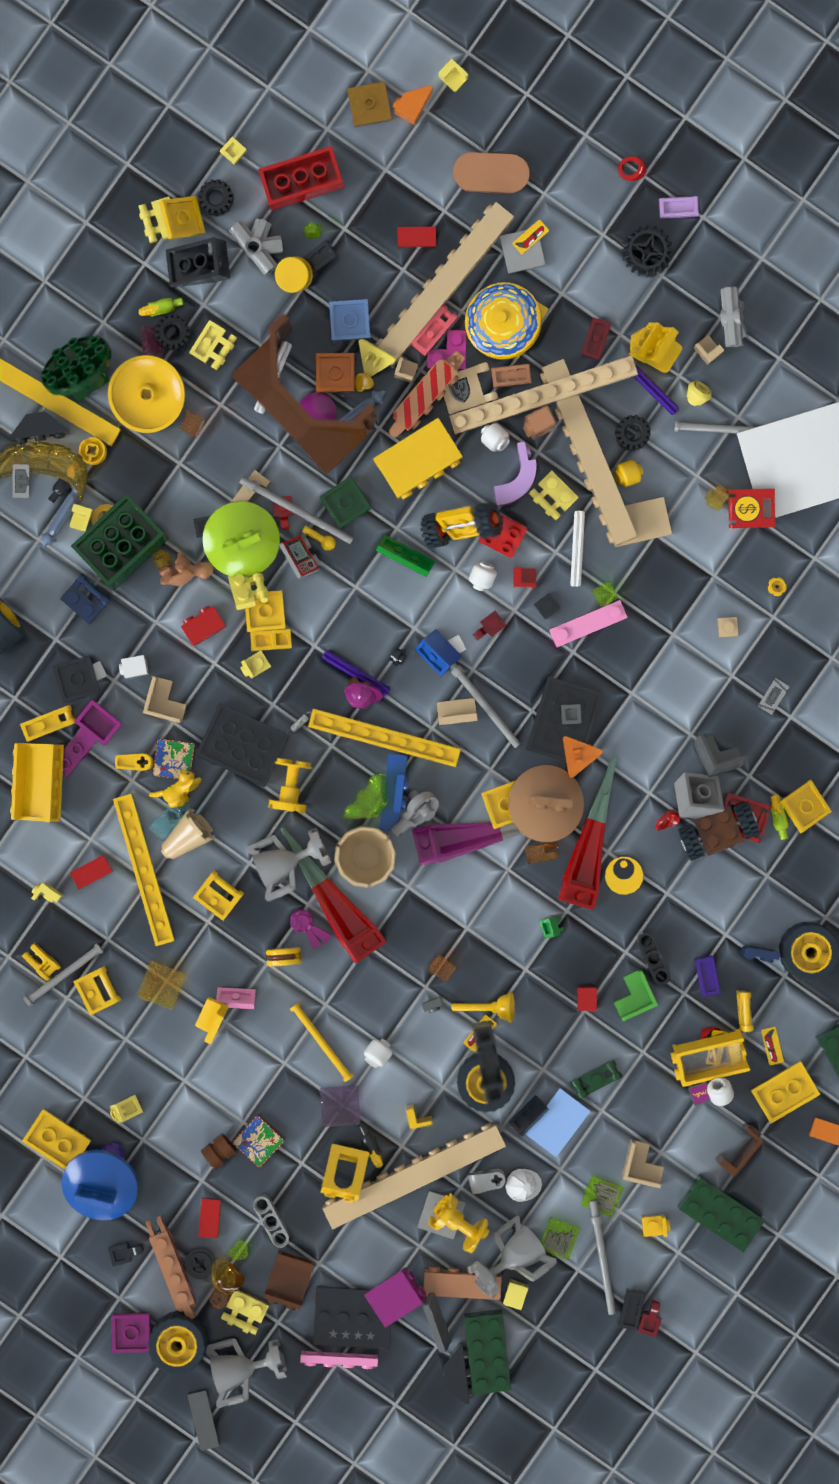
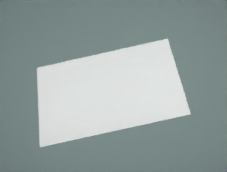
(795, 459)

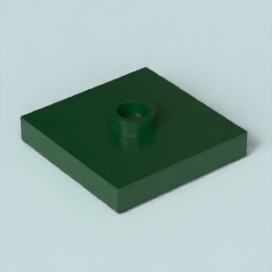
(345, 502)

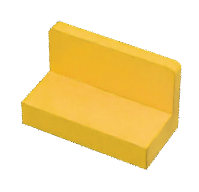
(211, 1018)
(412, 1118)

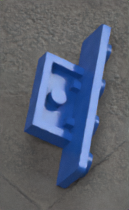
(395, 785)

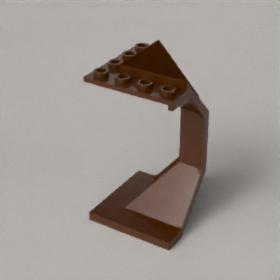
(323, 440)

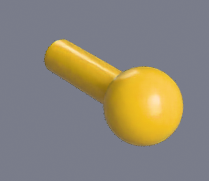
(327, 542)

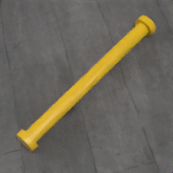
(321, 1041)

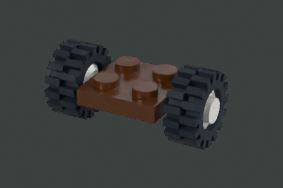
(719, 831)

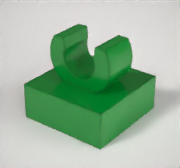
(550, 927)

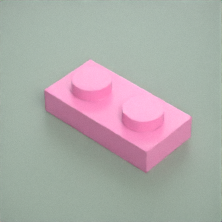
(237, 997)

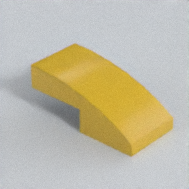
(270, 640)

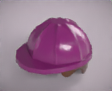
(361, 693)

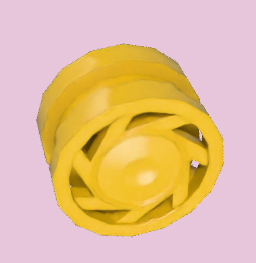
(93, 451)

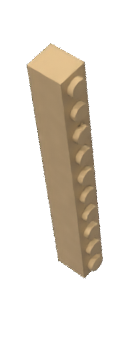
(446, 281)
(591, 460)
(415, 1175)

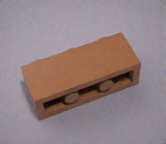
(539, 423)

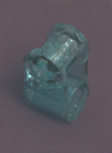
(164, 824)

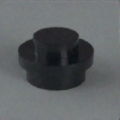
(398, 656)

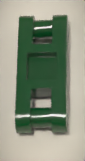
(596, 1079)

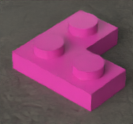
(455, 342)

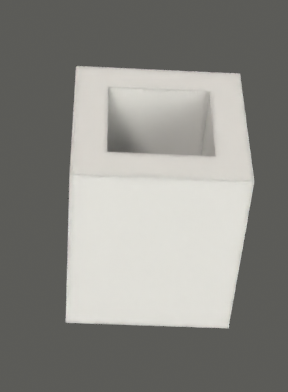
(134, 666)

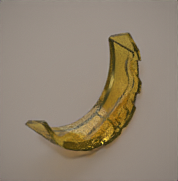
(48, 460)

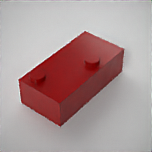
(301, 178)

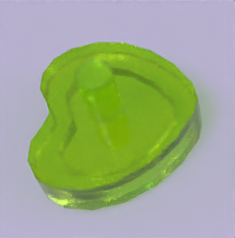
(240, 1251)

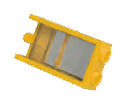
(710, 1058)

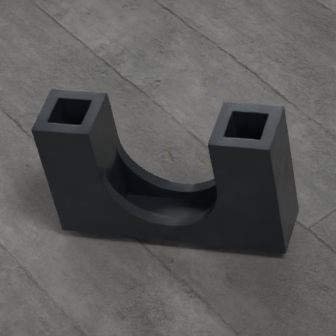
(489, 1062)

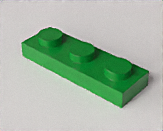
(405, 555)

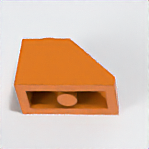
(412, 103)

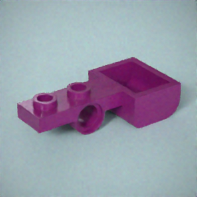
(95, 725)

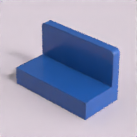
(438, 652)

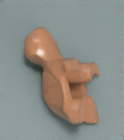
(184, 571)

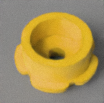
(782, 586)

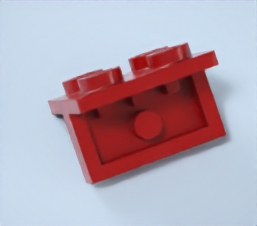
(509, 538)

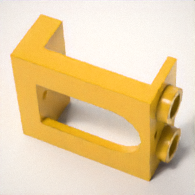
(349, 1154)

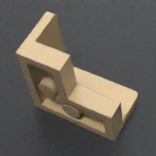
(158, 701)
(636, 1167)

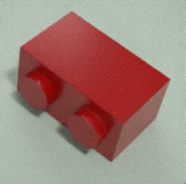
(203, 625)

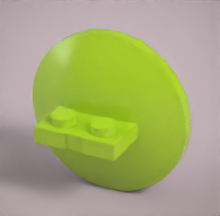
(241, 539)

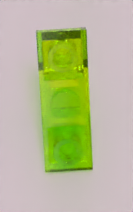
(369, 800)

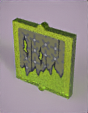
(605, 1193)
(559, 1238)

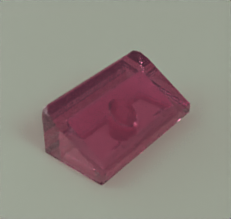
(149, 345)

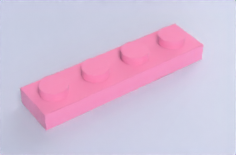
(348, 1360)

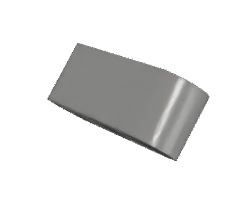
(272, 1230)

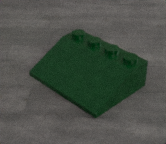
(119, 542)

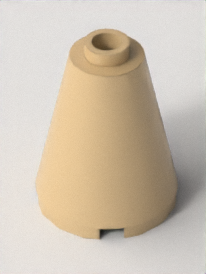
(187, 835)

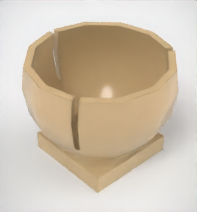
(365, 856)

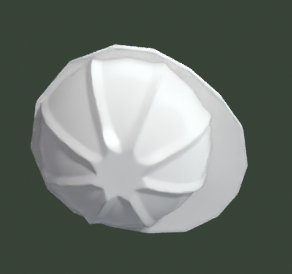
(523, 1184)

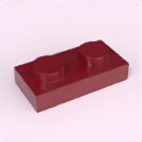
(596, 339)

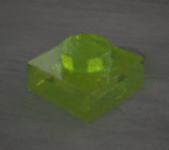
(604, 594)

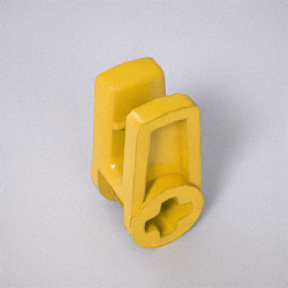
(132, 762)
(48, 965)

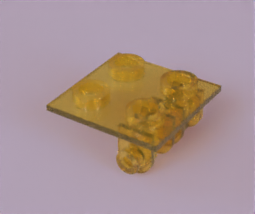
(161, 985)

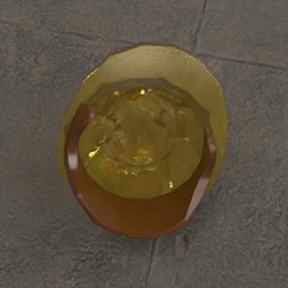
(226, 1276)

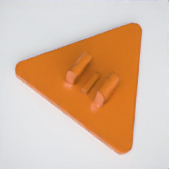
(578, 755)

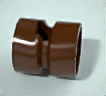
(218, 1151)

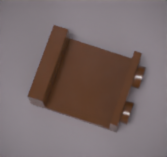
(735, 1166)
(289, 1280)

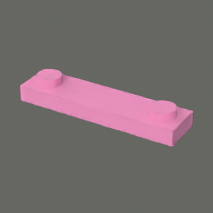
(588, 623)

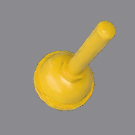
(503, 1007)

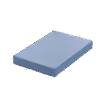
(558, 1122)

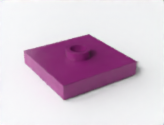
(130, 1332)

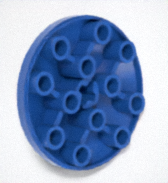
(100, 1184)

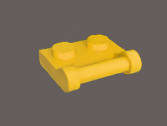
(214, 900)
(91, 993)
(744, 1011)

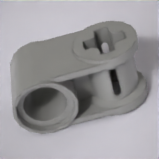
(484, 1180)

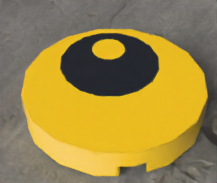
(624, 875)

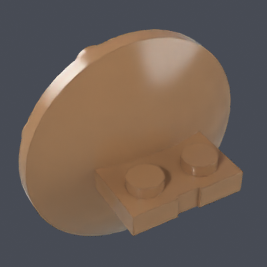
(545, 803)

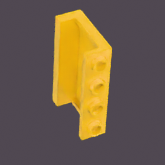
(418, 459)
(37, 782)

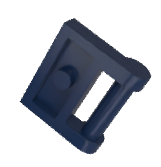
(82, 604)
(765, 954)

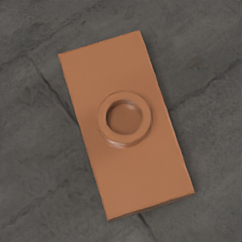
(511, 375)

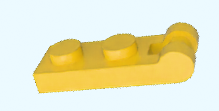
(47, 723)

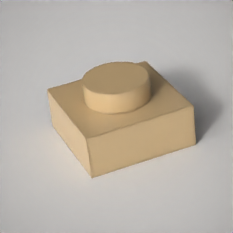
(727, 627)

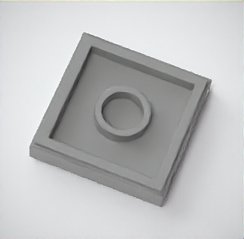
(519, 262)
(430, 1203)

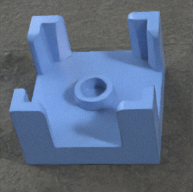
(349, 320)

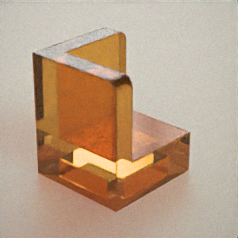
(192, 424)
(442, 968)

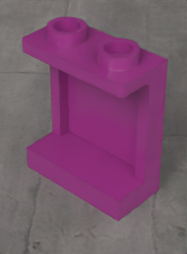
(396, 1297)

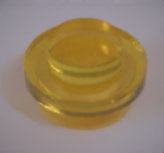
(161, 559)

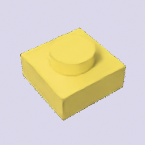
(233, 150)

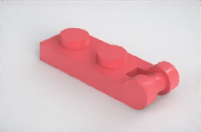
(434, 330)

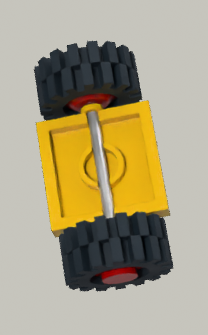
(461, 524)

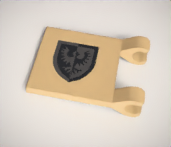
(467, 390)

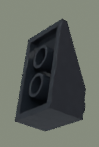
(198, 263)

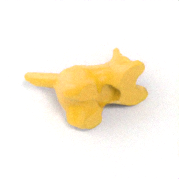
(177, 794)

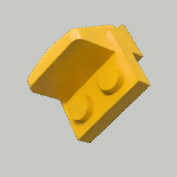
(656, 346)

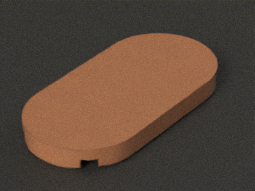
(491, 173)

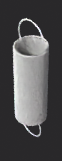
(300, 722)

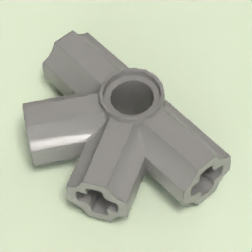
(258, 237)
(732, 317)

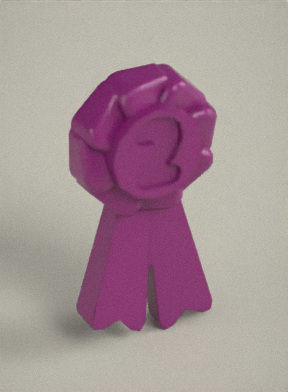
(302, 922)

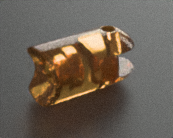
(539, 853)

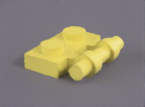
(145, 215)
(208, 341)
(557, 491)
(242, 591)
(247, 1306)

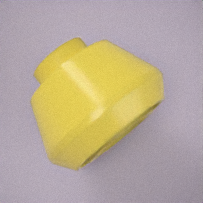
(698, 393)

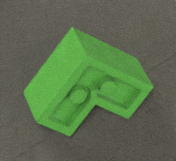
(639, 1000)

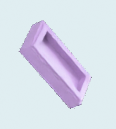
(678, 207)

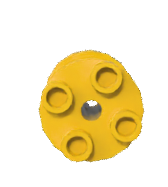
(289, 793)
(448, 1215)

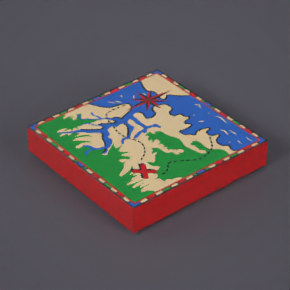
(172, 757)
(258, 1141)

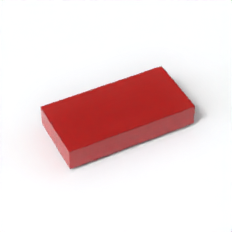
(416, 237)
(91, 872)
(209, 1218)

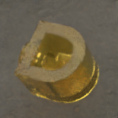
(716, 498)

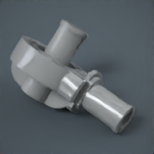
(420, 809)

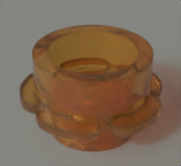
(219, 1304)

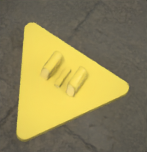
(374, 358)

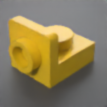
(655, 1225)

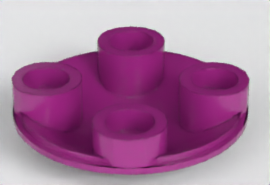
(319, 406)

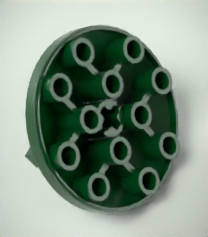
(78, 368)

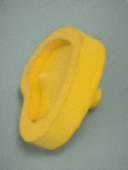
(363, 381)

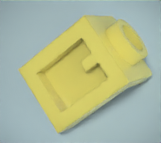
(255, 665)
(50, 893)
(125, 1109)

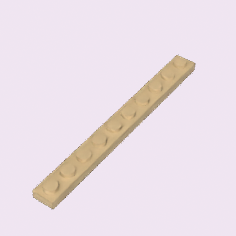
(543, 395)

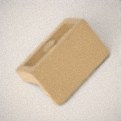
(457, 711)

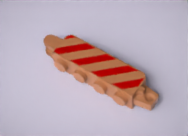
(425, 392)
(172, 1268)

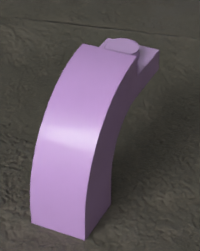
(513, 491)

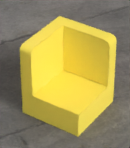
(453, 75)
(81, 518)
(515, 1294)

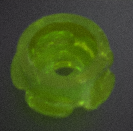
(312, 230)

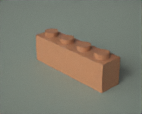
(455, 1283)

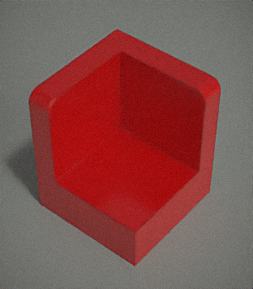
(524, 578)
(586, 998)

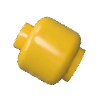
(628, 473)

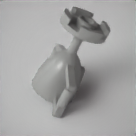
(278, 865)
(518, 1253)
(235, 1370)

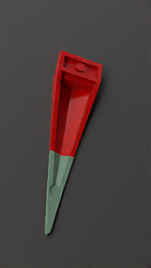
(583, 872)
(350, 925)

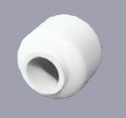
(495, 437)
(482, 576)
(377, 1053)
(720, 1091)

